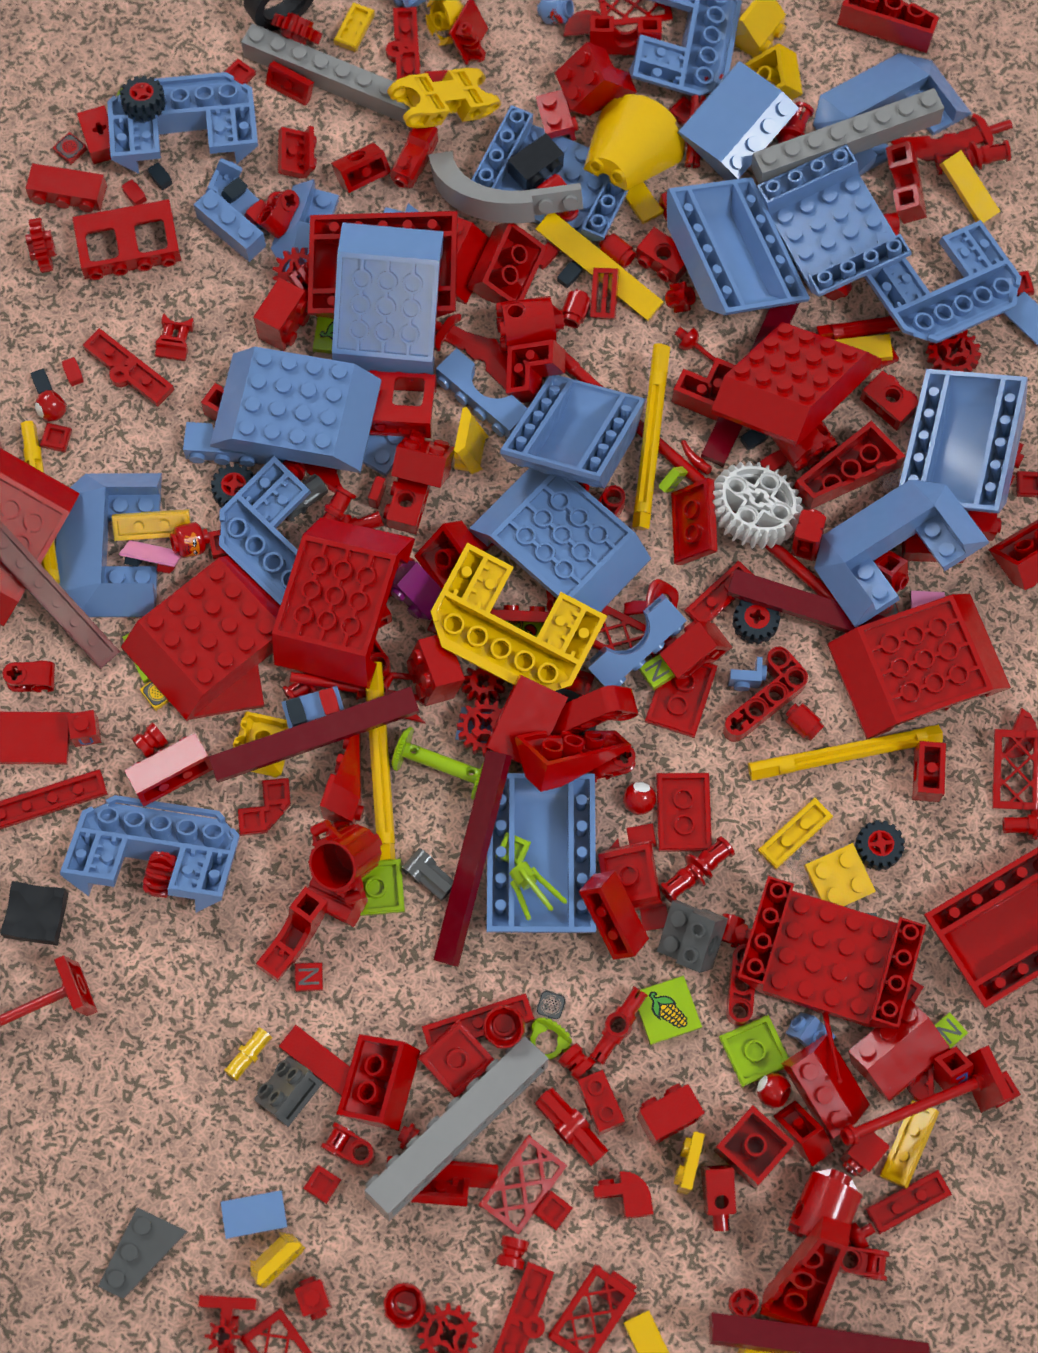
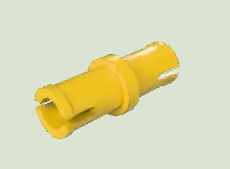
(247, 1054)

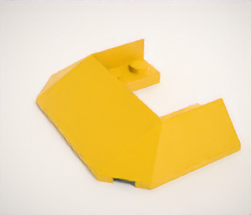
(499, 647)

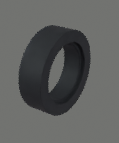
(263, 17)

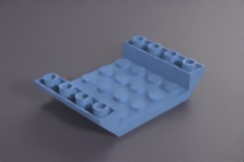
(599, 196)
(831, 222)
(387, 297)
(563, 538)

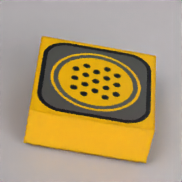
(153, 696)

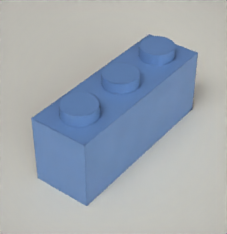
(230, 225)

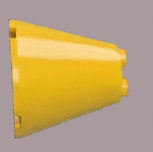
(634, 141)

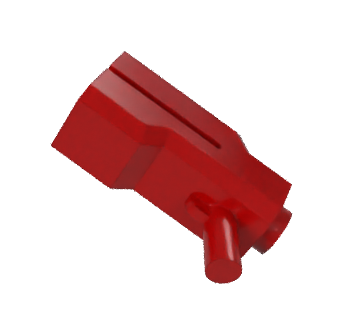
(414, 156)

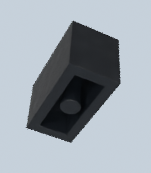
(536, 162)

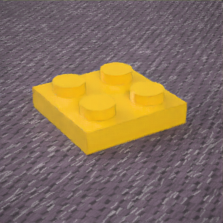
(840, 876)
(691, 1152)

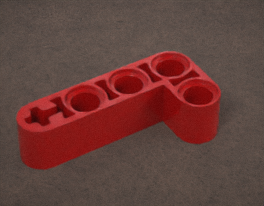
(762, 700)
(596, 707)

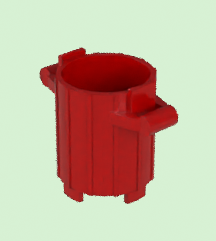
(343, 858)

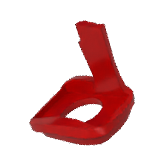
(655, 589)

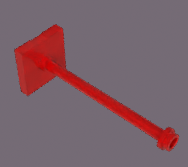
(73, 987)
(986, 1085)

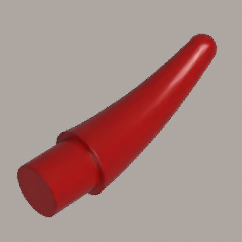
(695, 460)

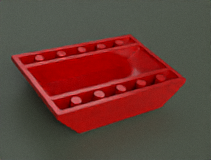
(324, 244)
(791, 382)
(204, 636)
(994, 930)

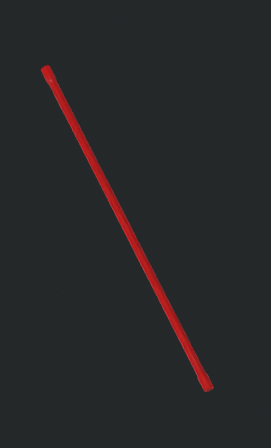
(573, 368)

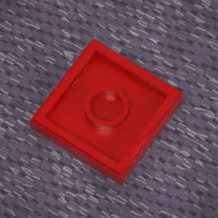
(456, 1058)

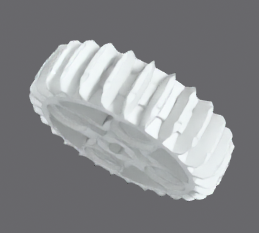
(756, 505)

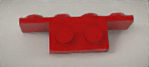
(453, 1183)

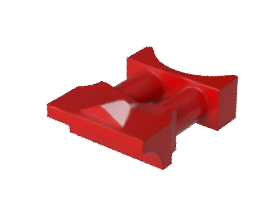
(173, 347)

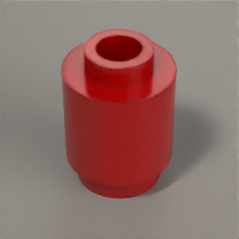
(617, 250)
(575, 308)
(804, 721)

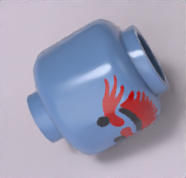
(555, 11)

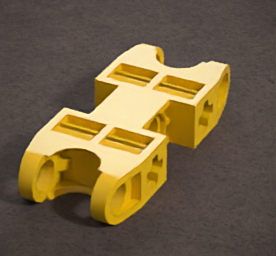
(433, 101)

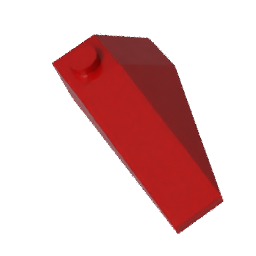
(343, 791)

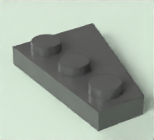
(139, 1251)

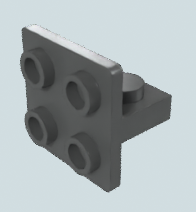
(288, 1090)

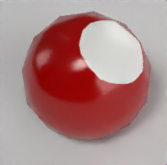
(50, 405)
(639, 798)
(773, 1090)

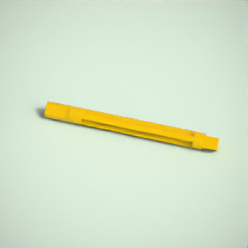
(651, 436)
(33, 457)
(870, 747)
(381, 774)

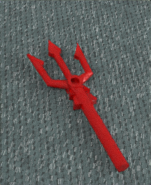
(360, 691)

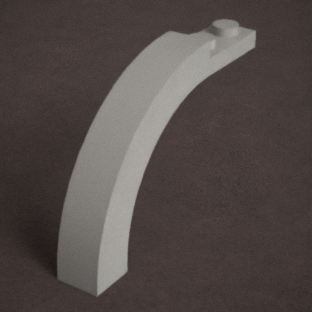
(498, 204)

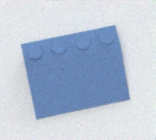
(737, 121)

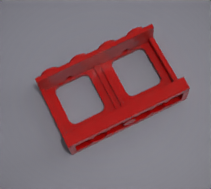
(123, 223)
(402, 419)

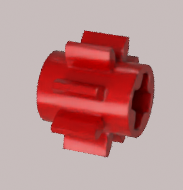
(680, 297)
(217, 1330)

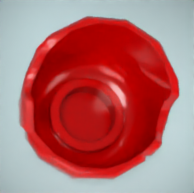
(504, 1026)
(409, 1295)

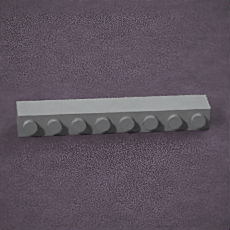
(324, 70)
(857, 132)
(455, 1129)

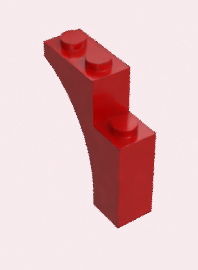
(915, 550)

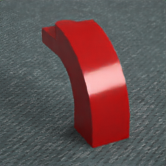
(300, 927)

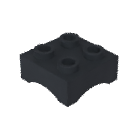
(34, 913)

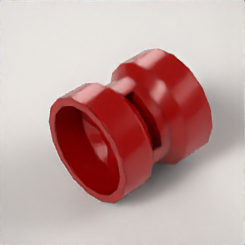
(151, 739)
(576, 1061)
(512, 1254)
(746, 1300)

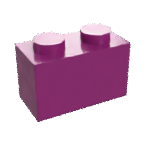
(415, 589)

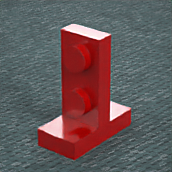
(228, 1306)

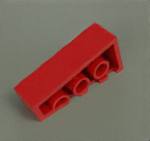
(891, 21)
(851, 465)
(808, 1276)

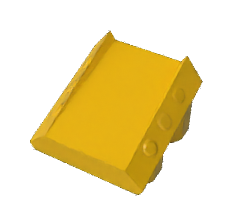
(469, 443)
(256, 726)
(275, 1259)

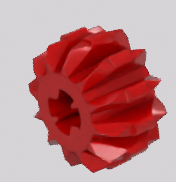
(472, 687)
(159, 874)

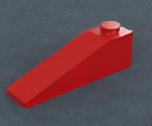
(561, 758)

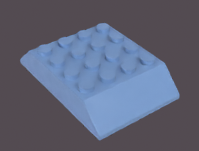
(732, 247)
(297, 408)
(575, 431)
(967, 435)
(561, 850)

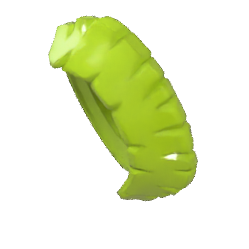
(541, 1025)

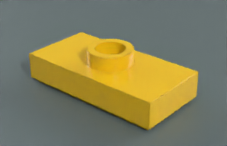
(354, 27)

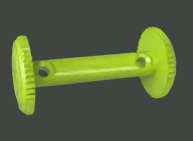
(434, 760)

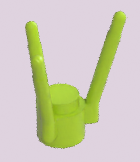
(526, 877)

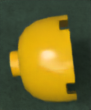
(442, 17)

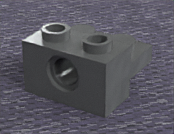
(692, 936)

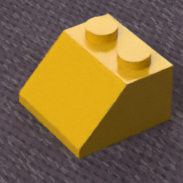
(760, 26)
(780, 68)

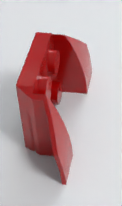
(638, 874)

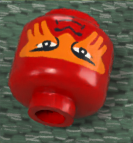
(189, 540)

